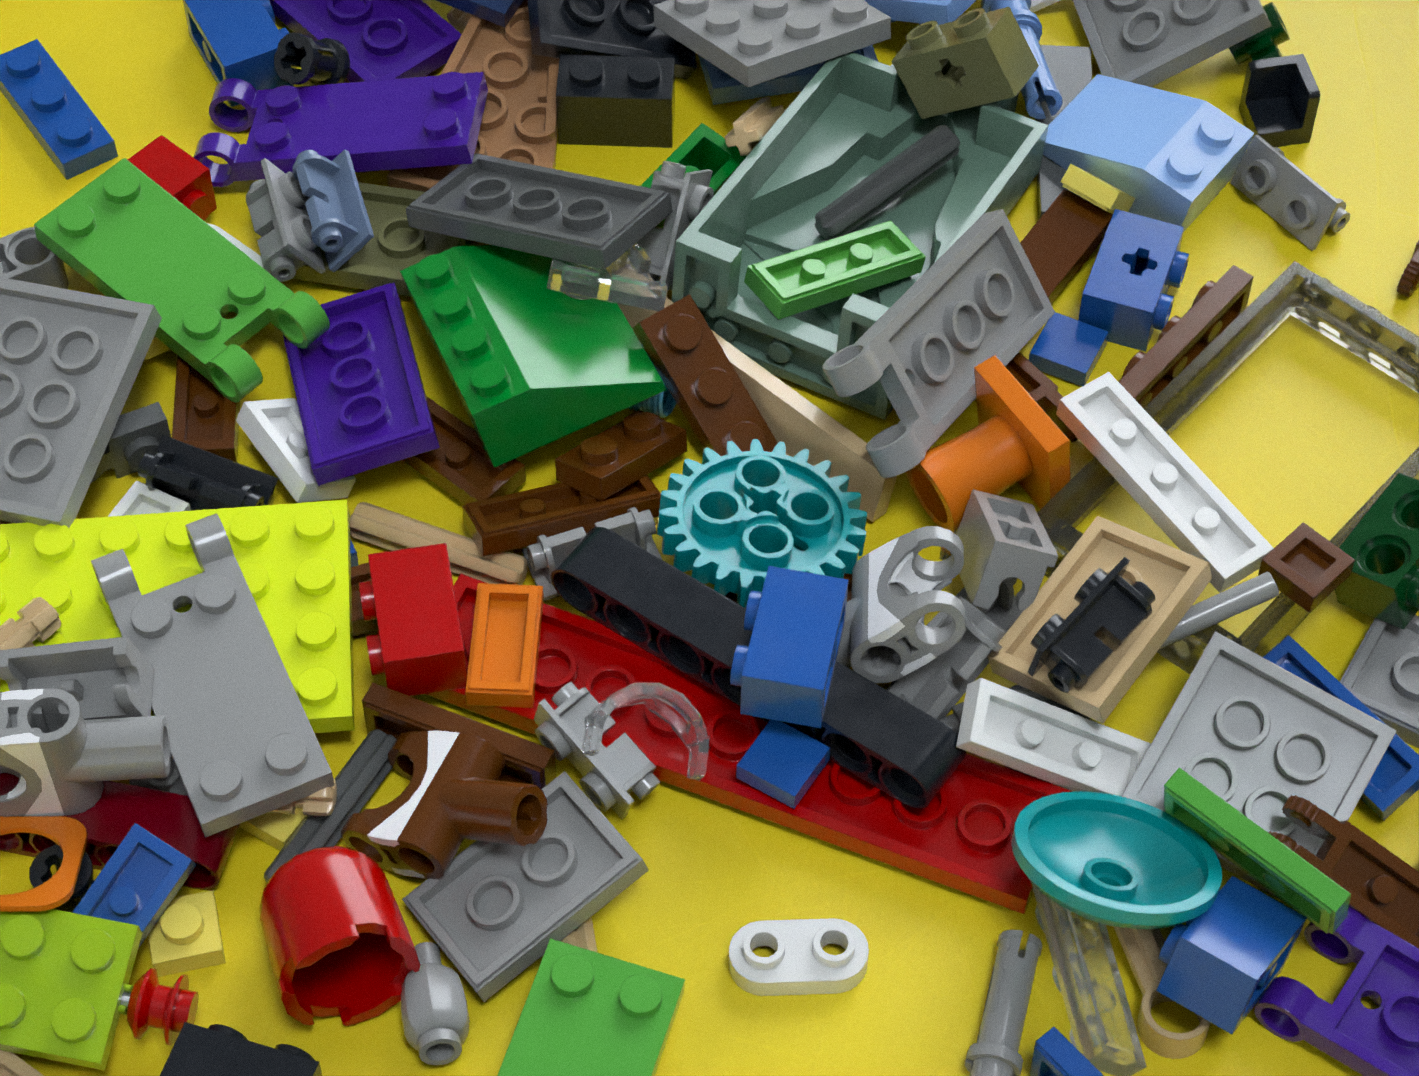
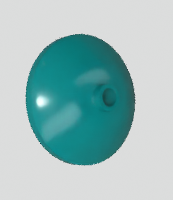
(1116, 860)

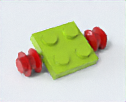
(70, 983)

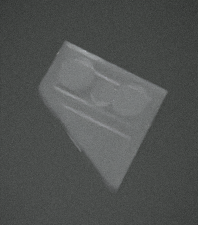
(623, 282)

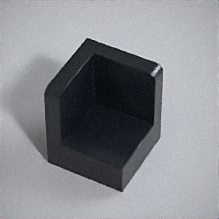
(1280, 100)

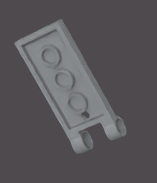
(925, 347)
(219, 683)

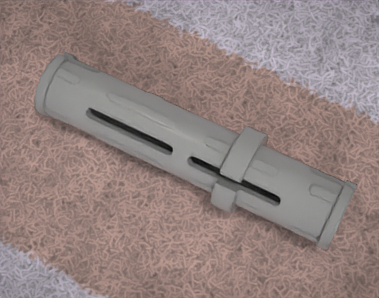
(1005, 1008)

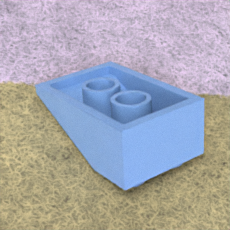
(1150, 144)

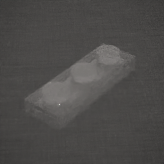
(1091, 989)

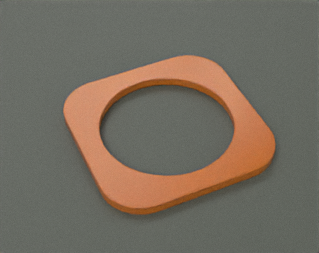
(71, 838)

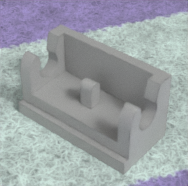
(1002, 542)
(103, 675)

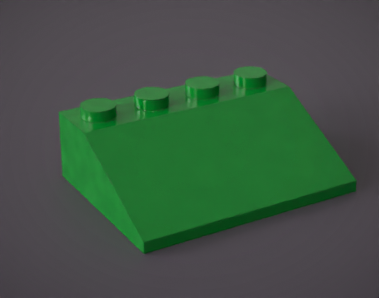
(524, 354)

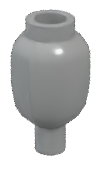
(434, 1008)

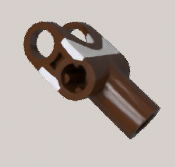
(448, 800)

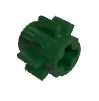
(1265, 43)

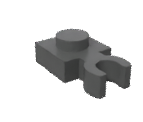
(132, 438)

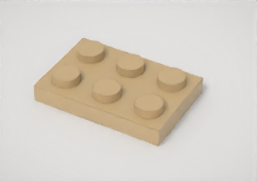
(1167, 571)

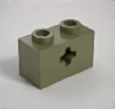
(965, 62)

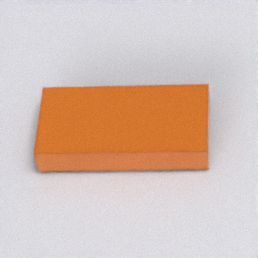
(505, 645)

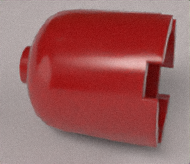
(335, 936)

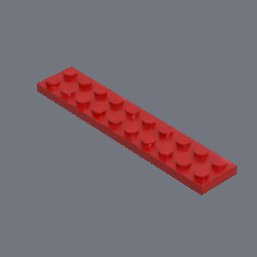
(953, 841)

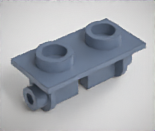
(334, 205)

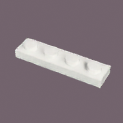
(1163, 480)

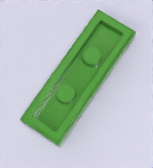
(834, 269)
(1256, 852)

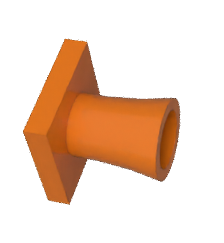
(1007, 447)

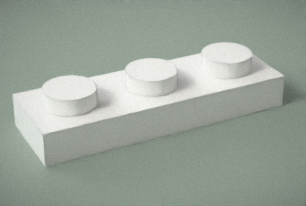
(1046, 740)

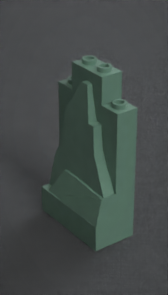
(821, 146)

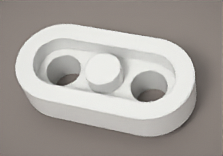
(798, 960)

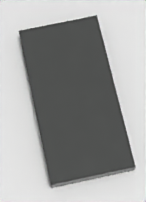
(540, 210)

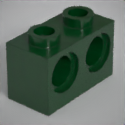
(1386, 556)

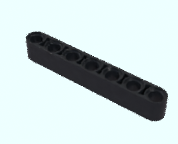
(698, 634)

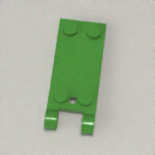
(155, 251)
(592, 1017)

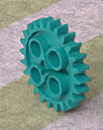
(756, 513)

